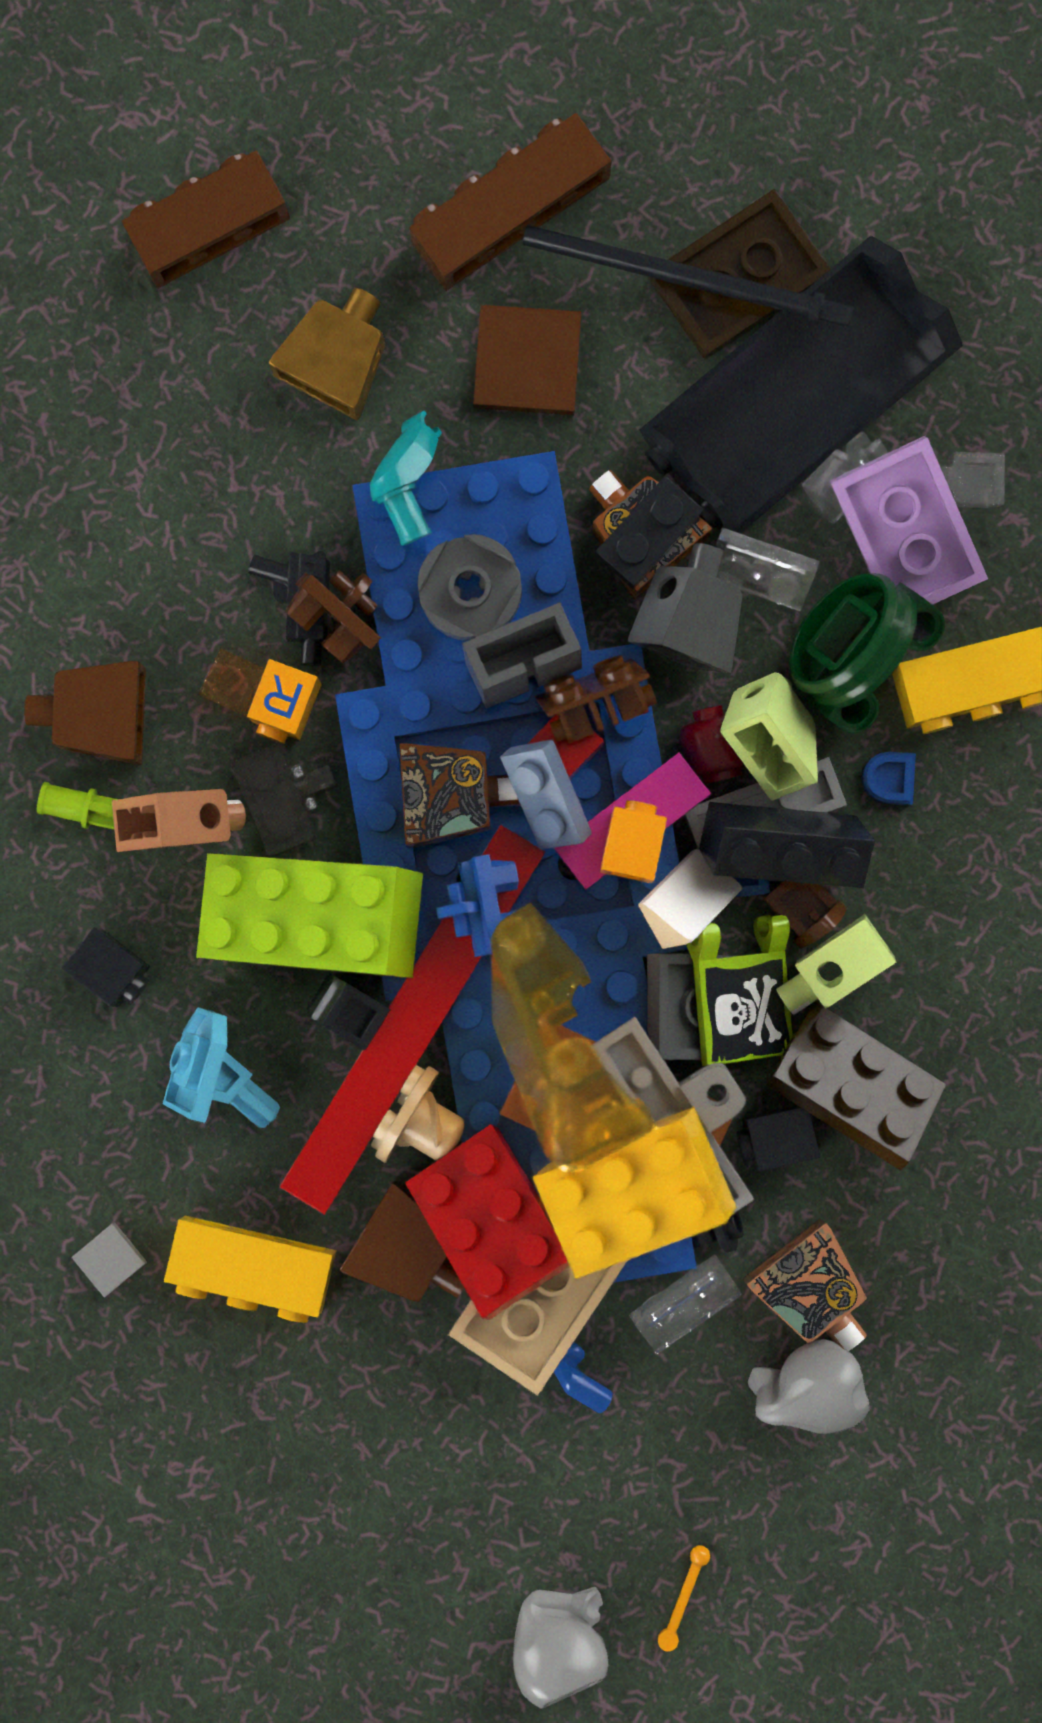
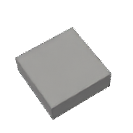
(109, 1259)

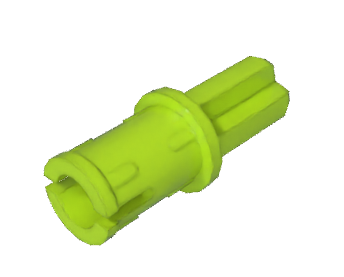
(76, 805)

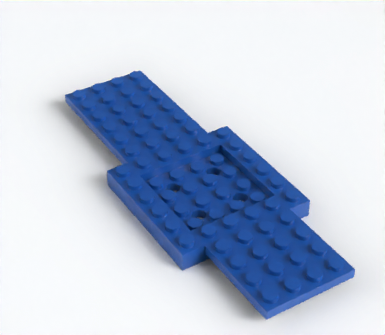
(436, 704)

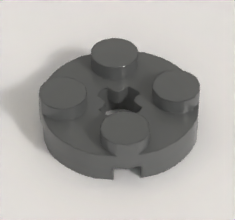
(461, 560)

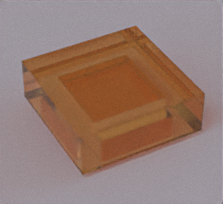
(232, 682)

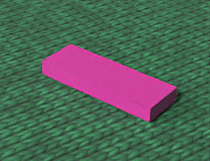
(670, 787)

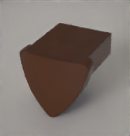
(808, 908)

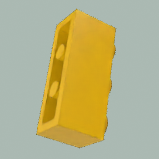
(971, 681)
(249, 1268)

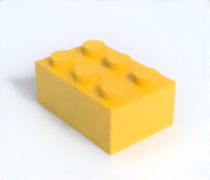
(637, 1196)

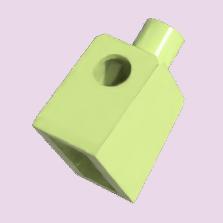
(763, 723)
(855, 949)

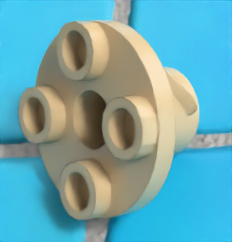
(419, 1122)

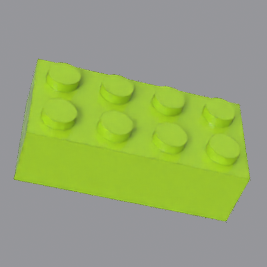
(310, 914)

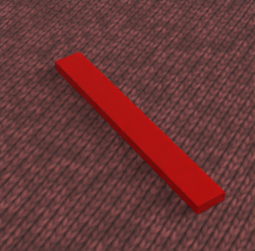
(397, 1045)

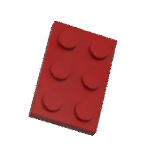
(489, 1222)

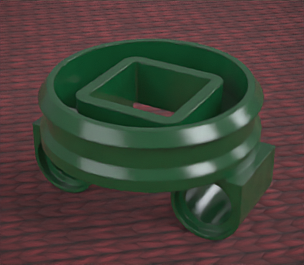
(897, 622)

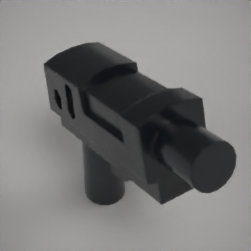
(284, 590)

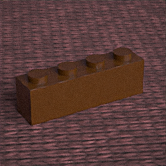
(521, 191)

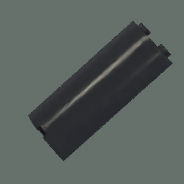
(800, 389)

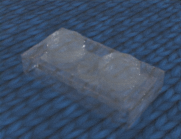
(765, 569)
(685, 1304)

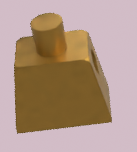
(333, 353)

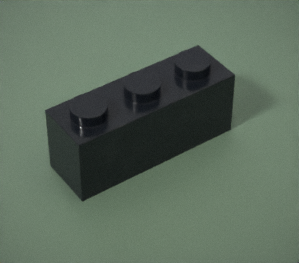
(786, 845)

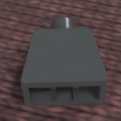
(691, 613)

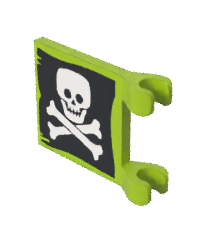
(738, 997)

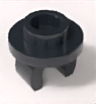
(726, 1234)

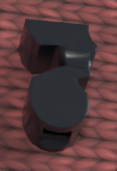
(347, 1011)

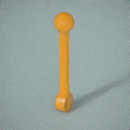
(668, 1637)

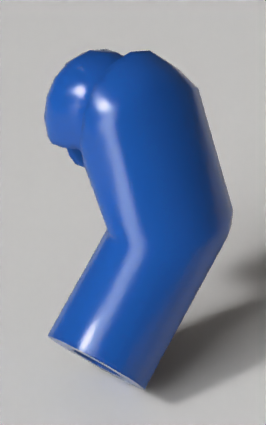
(578, 1384)

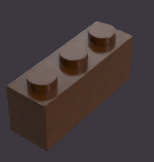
(206, 218)

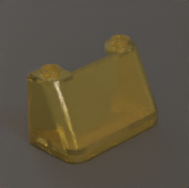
(564, 1085)

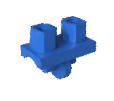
(475, 899)

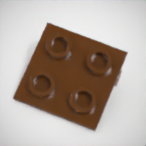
(610, 676)

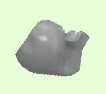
(813, 1391)
(557, 1646)

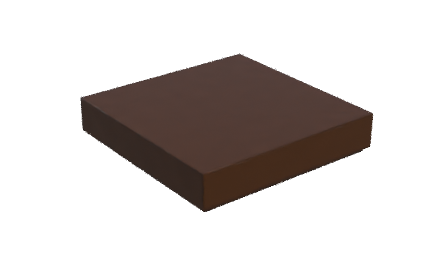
(527, 359)

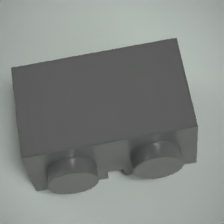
(526, 649)

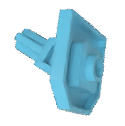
(206, 1073)

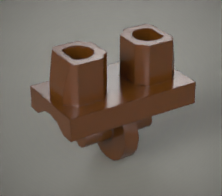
(315, 599)

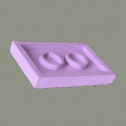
(909, 522)

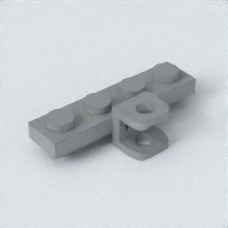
(644, 1075)

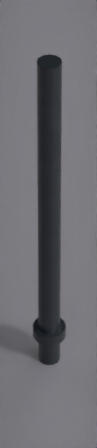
(813, 307)

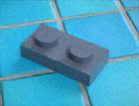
(546, 794)

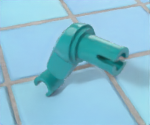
(400, 471)

